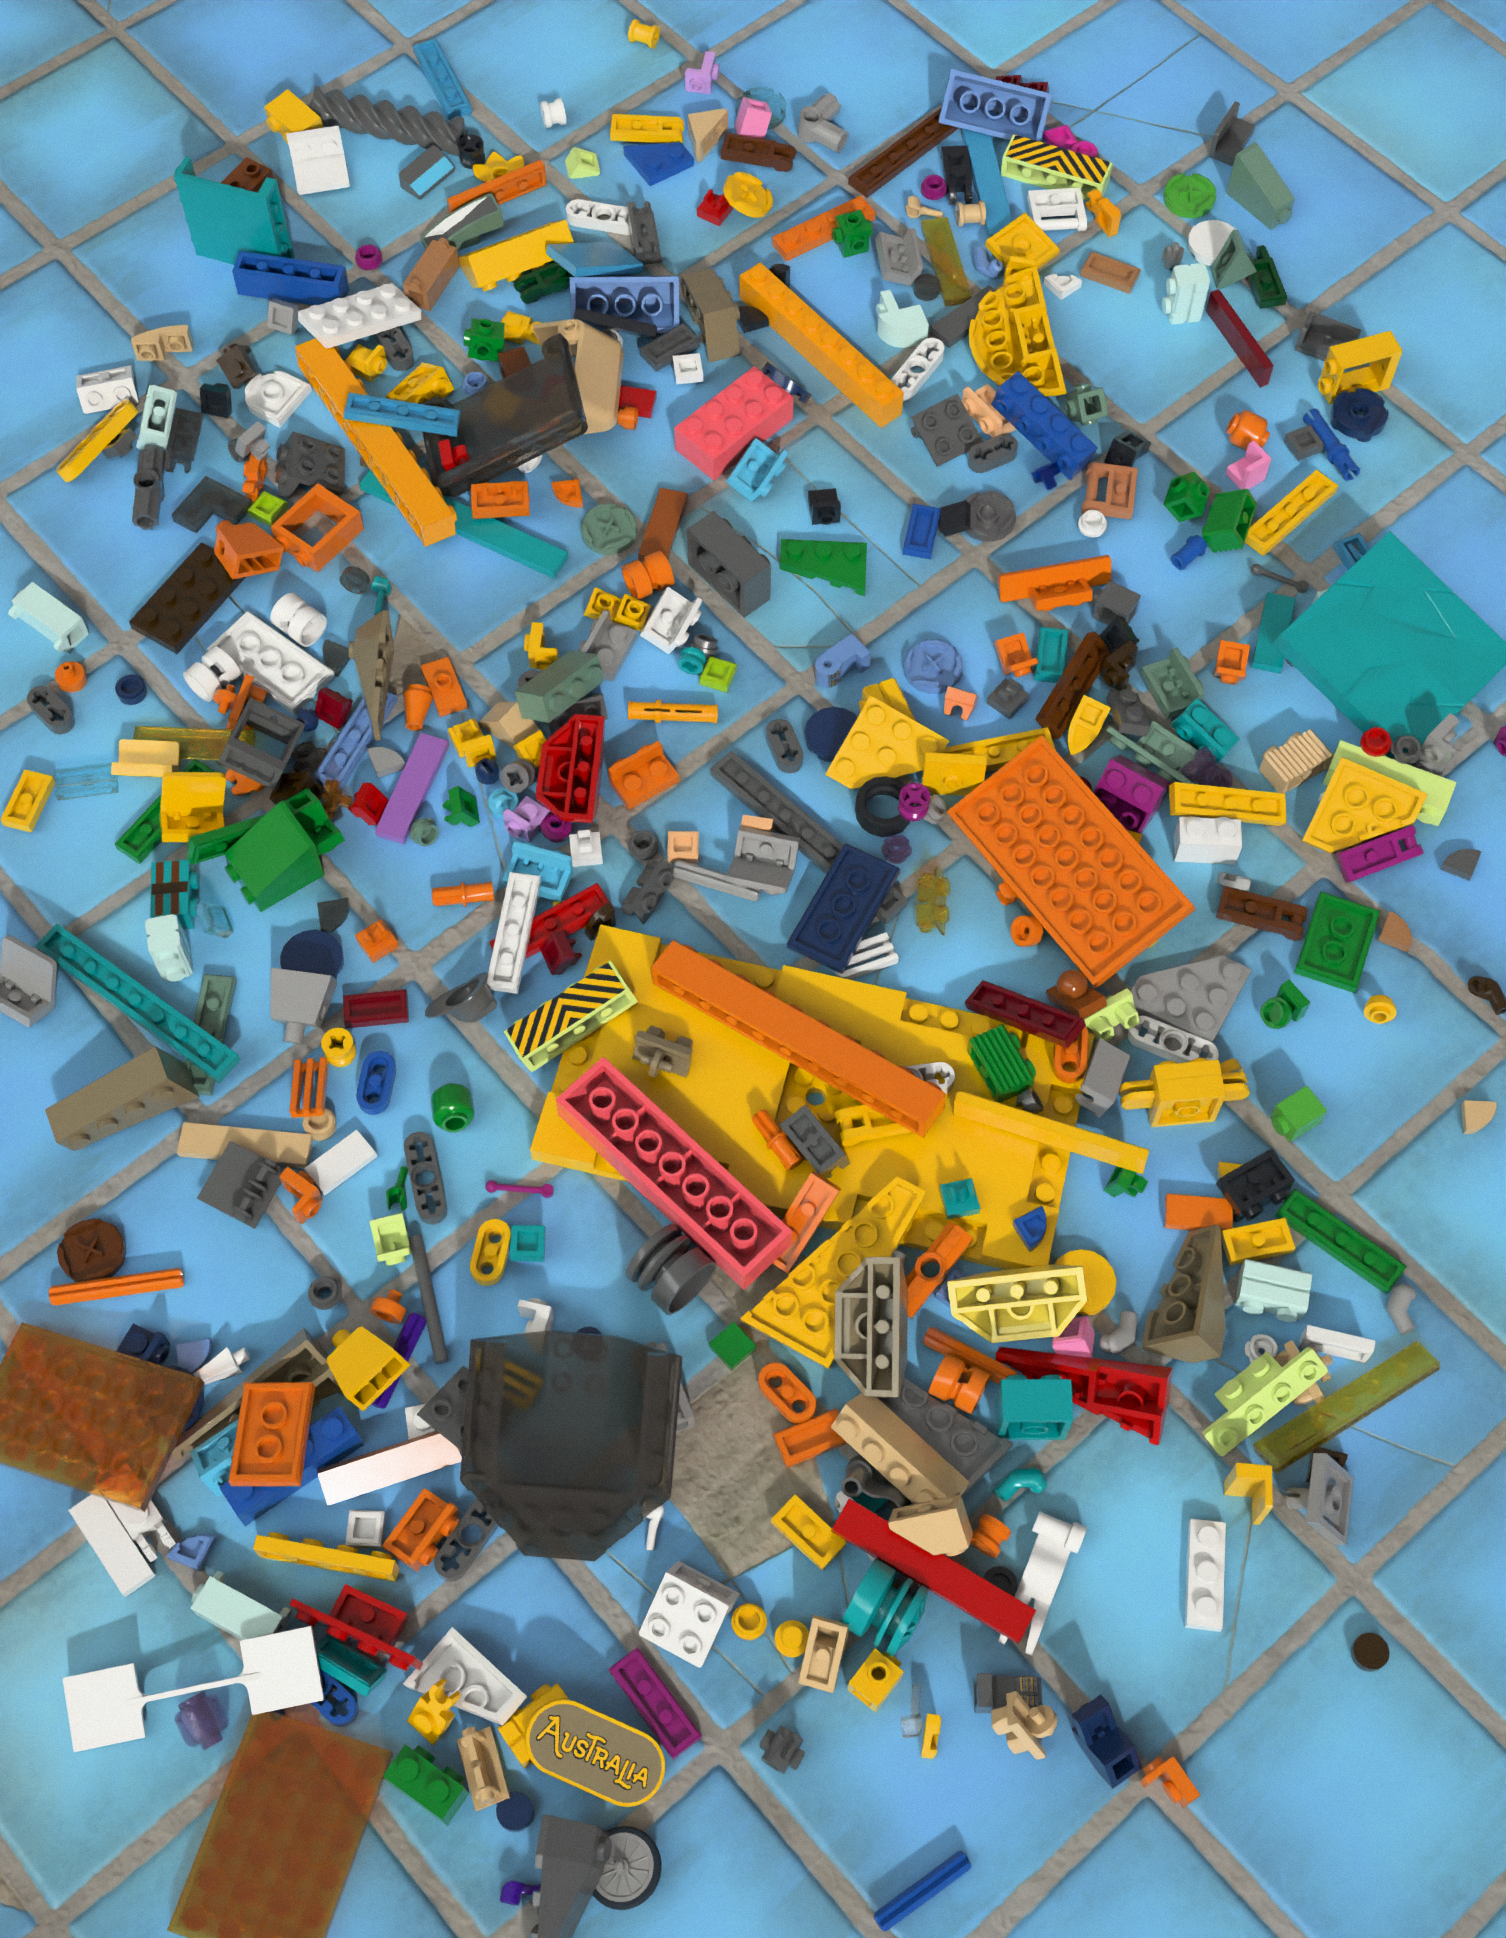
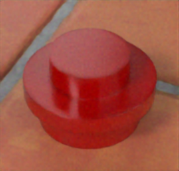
(1375, 742)

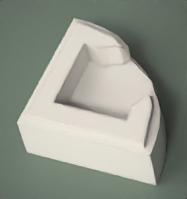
(1062, 285)

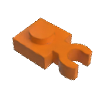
(256, 473)

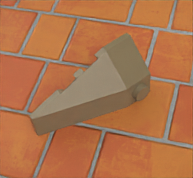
(1192, 1309)

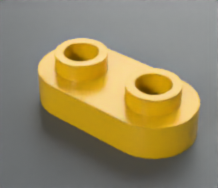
(490, 1254)

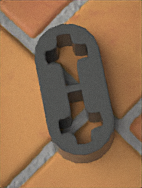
(391, 349)
(991, 451)
(55, 706)
(778, 748)

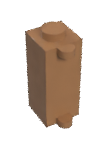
(431, 274)

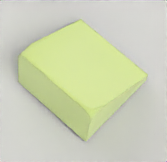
(581, 163)

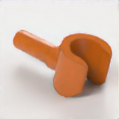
(1006, 895)

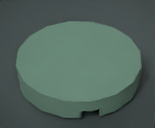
(609, 529)

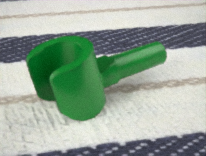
(397, 1193)

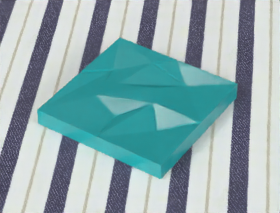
(1393, 645)

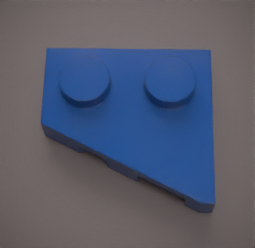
(658, 160)

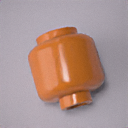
(1247, 428)

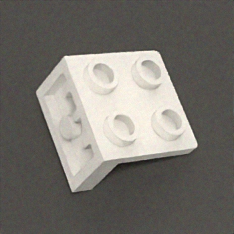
(318, 160)
(687, 1613)

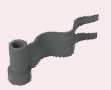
(860, 1479)

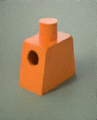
(246, 549)

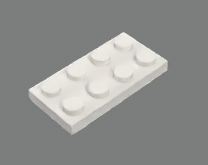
(359, 315)

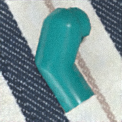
(1019, 1479)

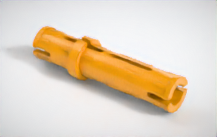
(697, 713)

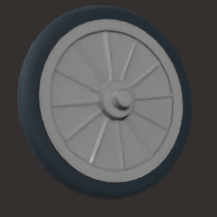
(631, 1870)

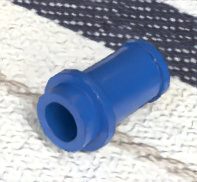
(1194, 547)

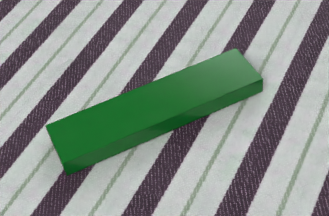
(146, 830)
(1341, 1241)

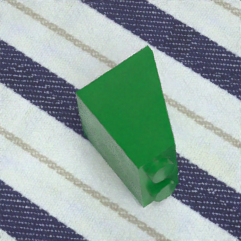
(273, 859)

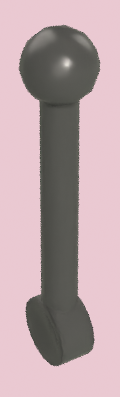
(1301, 586)

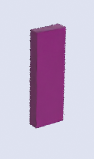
(655, 1703)

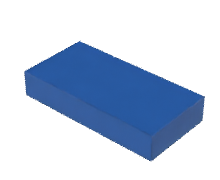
(921, 531)

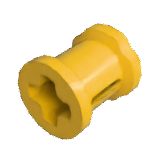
(644, 33)

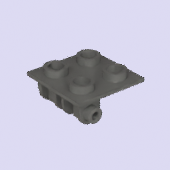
(946, 430)
(242, 1184)
(447, 1409)

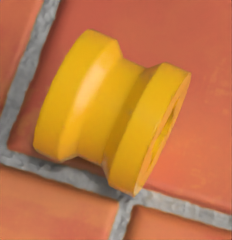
(337, 1054)

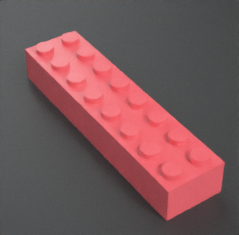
(674, 1173)

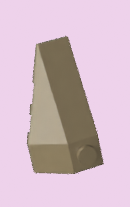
(373, 664)

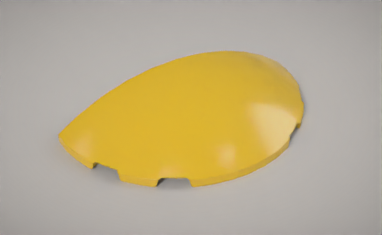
(1016, 335)

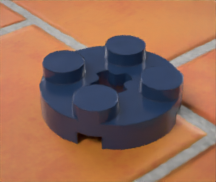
(1359, 427)

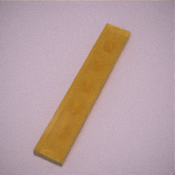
(1346, 1407)

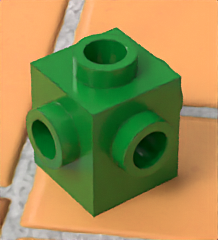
(852, 233)
(484, 339)
(1186, 496)

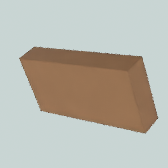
(1110, 272)

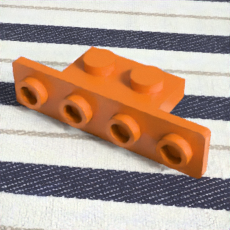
(1057, 583)

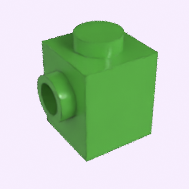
(1297, 1114)

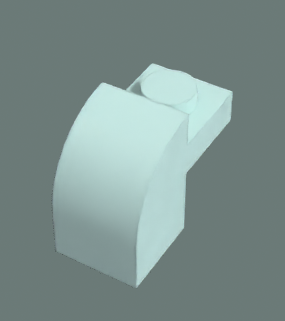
(898, 326)

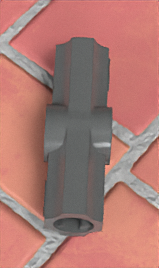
(148, 487)

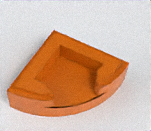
(568, 492)

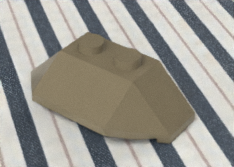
(873, 1326)

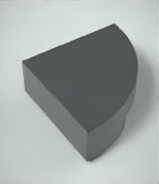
(1461, 863)

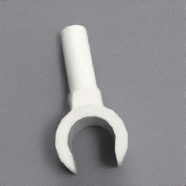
(655, 1517)

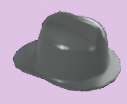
(466, 1002)

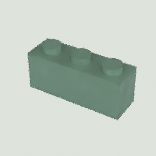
(559, 686)

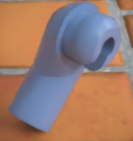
(982, 265)

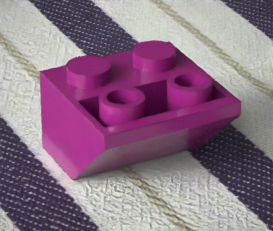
(1131, 793)

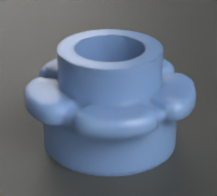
(474, 382)

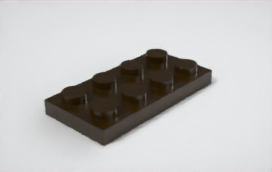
(185, 600)

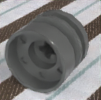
(670, 1269)

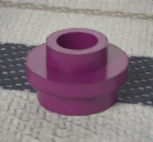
(933, 187)
(368, 257)
(555, 834)

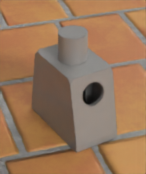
(300, 1001)

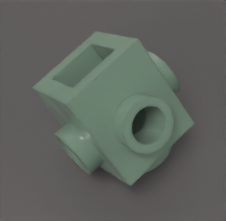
(1086, 404)

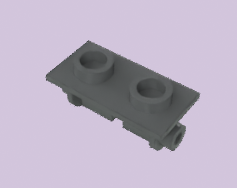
(654, 881)

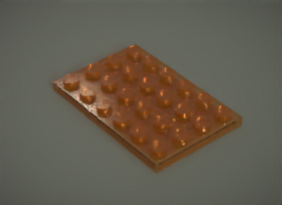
(90, 1415)
(281, 1833)

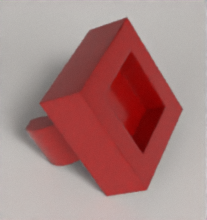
(714, 208)
(452, 457)
(368, 804)

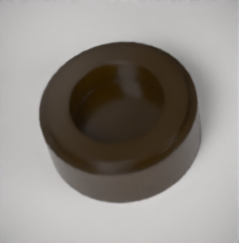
(1370, 1652)

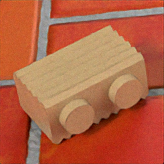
(1295, 761)

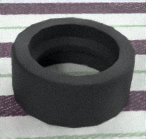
(870, 823)

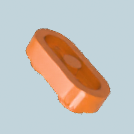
(1073, 1056)
(788, 1394)

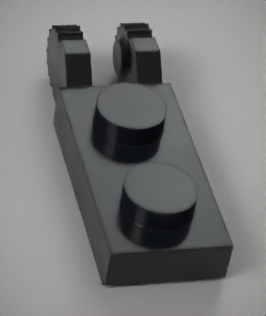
(957, 172)

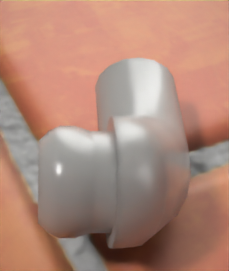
(1398, 1305)
(1123, 1337)

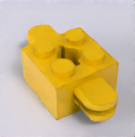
(1184, 1092)

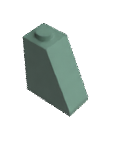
(1259, 187)

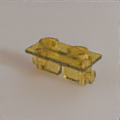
(934, 890)

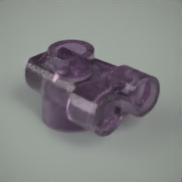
(1205, 770)

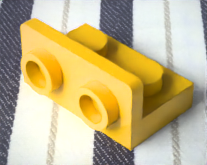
(422, 384)

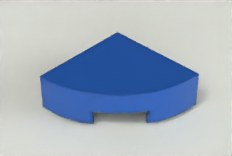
(1031, 1227)

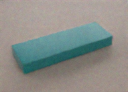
(1275, 619)

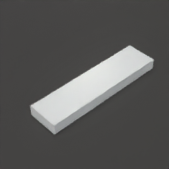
(513, 932)

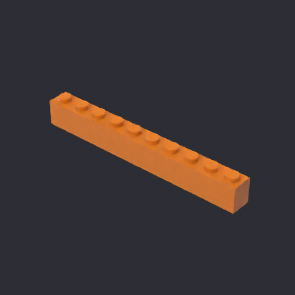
(799, 1038)

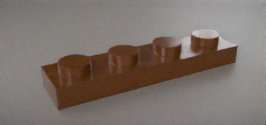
(1073, 685)

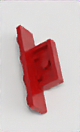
(365, 1620)

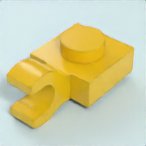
(518, 328)

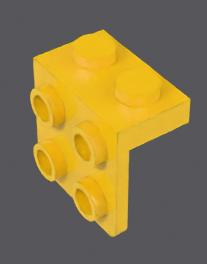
(191, 804)

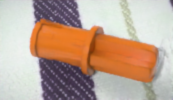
(463, 894)
(777, 1140)

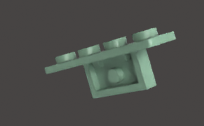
(1160, 749)

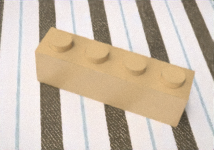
(897, 1451)

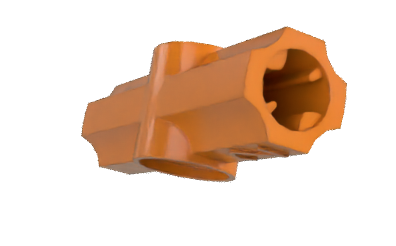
(944, 1252)

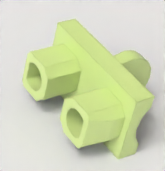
(1118, 1010)

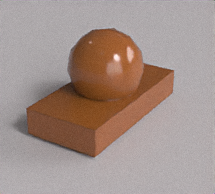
(1075, 995)

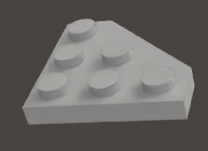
(1192, 995)

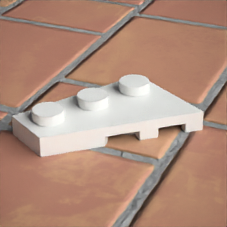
(481, 1685)

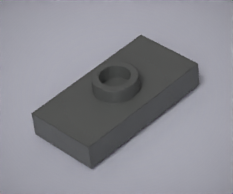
(675, 342)

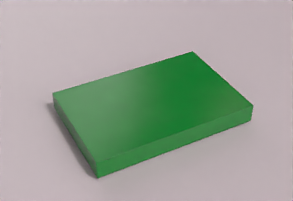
(1337, 942)

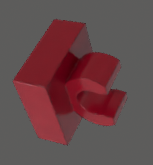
(332, 707)
(559, 953)

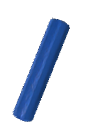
(922, 1891)

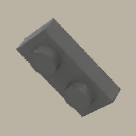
(1128, 712)

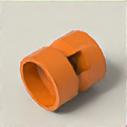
(648, 575)
(959, 1383)

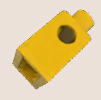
(364, 1365)

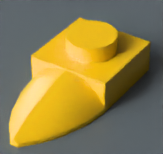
(1086, 724)

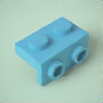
(755, 470)
(552, 866)

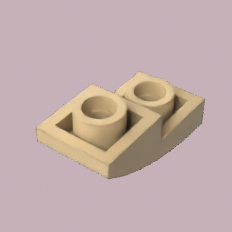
(154, 343)

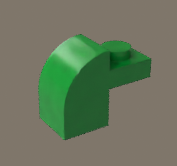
(314, 820)

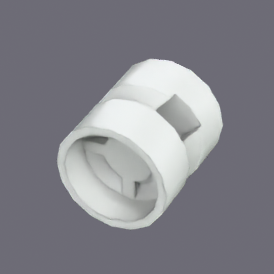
(298, 619)
(213, 672)

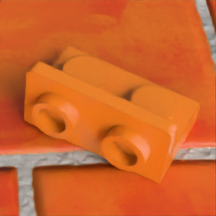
(500, 499)
(642, 775)

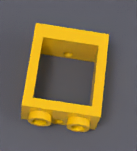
(1379, 349)

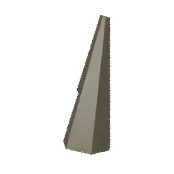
(295, 1361)

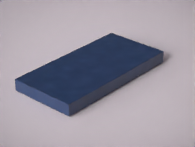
(843, 908)

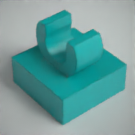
(959, 1199)
(528, 1243)

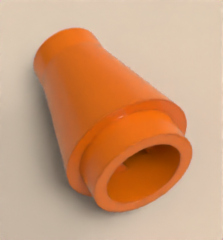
(416, 703)

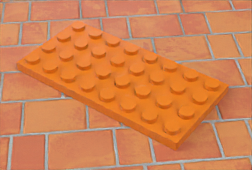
(1070, 861)

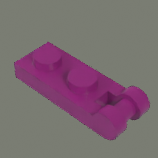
(1378, 853)

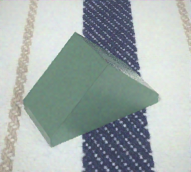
(1232, 262)

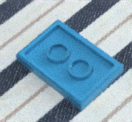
(594, 259)

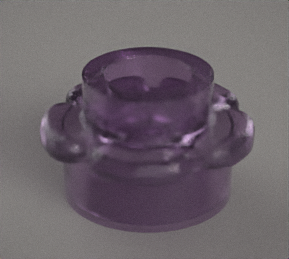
(896, 855)

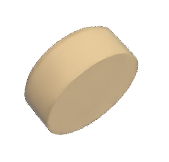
(320, 1126)

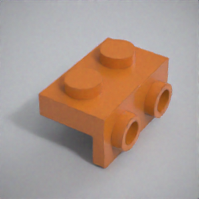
(421, 1530)

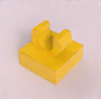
(464, 732)

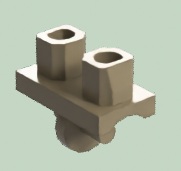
(662, 1054)

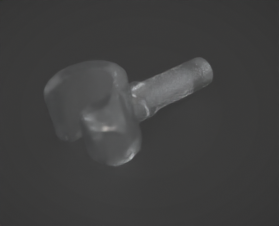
(912, 1723)

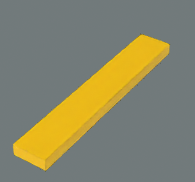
(1050, 1132)

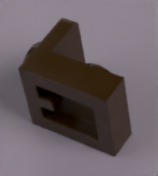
(1118, 665)
(293, 783)

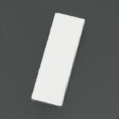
(112, 1544)

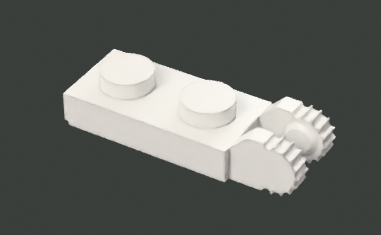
(141, 1524)

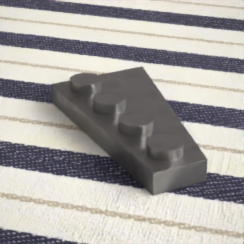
(956, 1438)

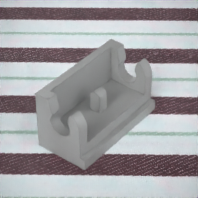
(1103, 1077)

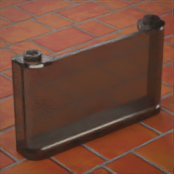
(511, 420)

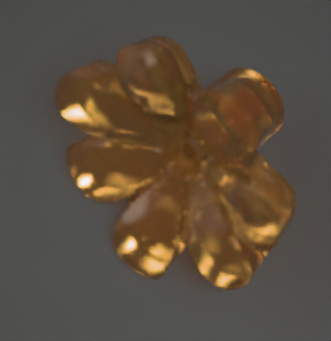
(333, 798)

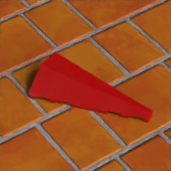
(1119, 1390)

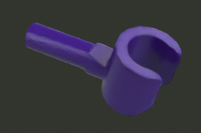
(513, 1891)

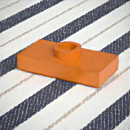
(444, 686)

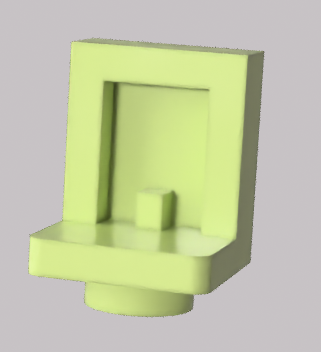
(390, 1238)

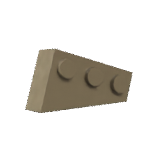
(714, 312)

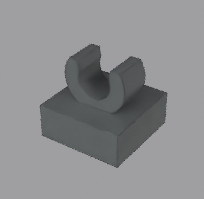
(1007, 698)

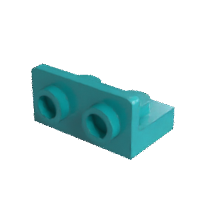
(1203, 729)

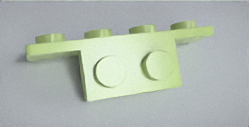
(1259, 1395)

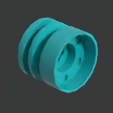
(885, 1607)

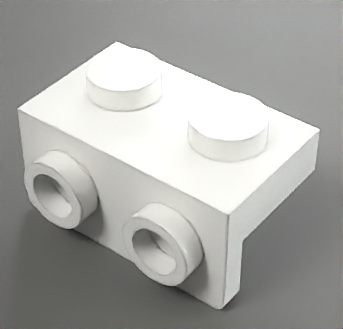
(670, 621)

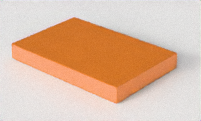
(272, 1434)

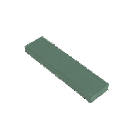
(212, 1016)

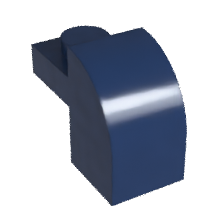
(1104, 1742)

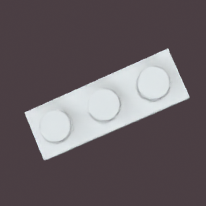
(1205, 1575)

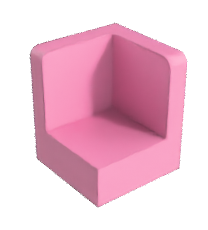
(753, 118)
(1251, 468)

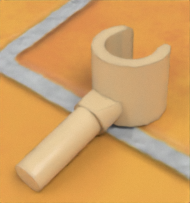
(915, 209)

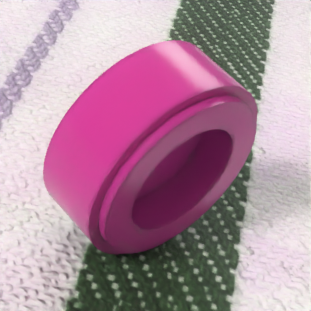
(1085, 148)

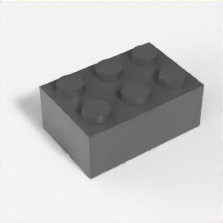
(729, 563)

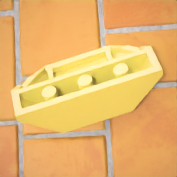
(1019, 1301)

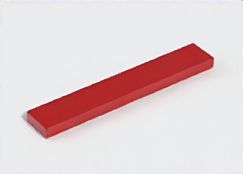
(935, 1572)

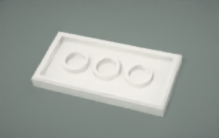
(275, 662)

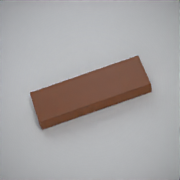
(663, 523)

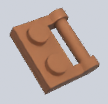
(1119, 490)

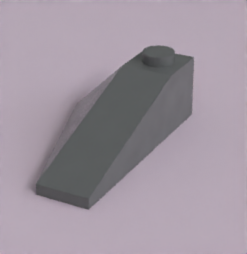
(571, 1867)

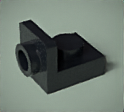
(1126, 449)
(824, 506)

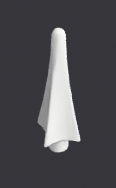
(223, 1365)

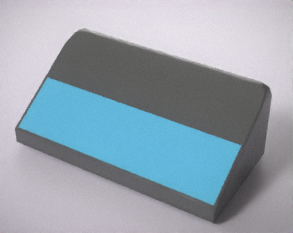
(425, 172)

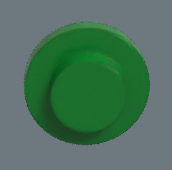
(1276, 1013)

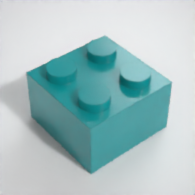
(1034, 1408)

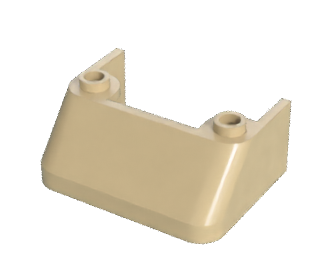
(596, 367)

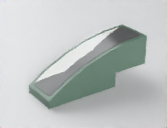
(467, 223)

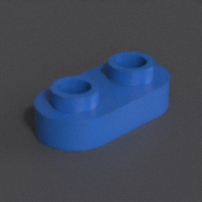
(375, 1084)

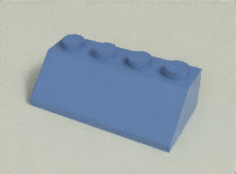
(993, 107)
(636, 298)

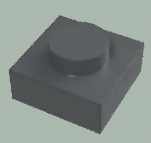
(1304, 442)
(120, 444)

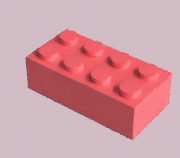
(729, 422)

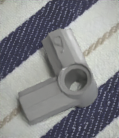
(816, 126)

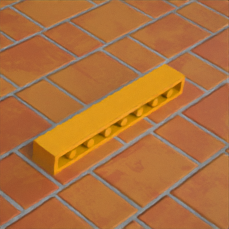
(821, 345)

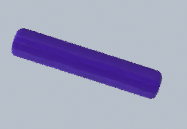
(404, 1346)

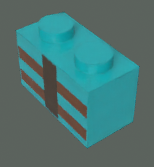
(174, 891)

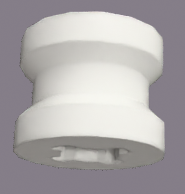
(553, 113)

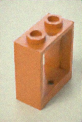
(318, 498)

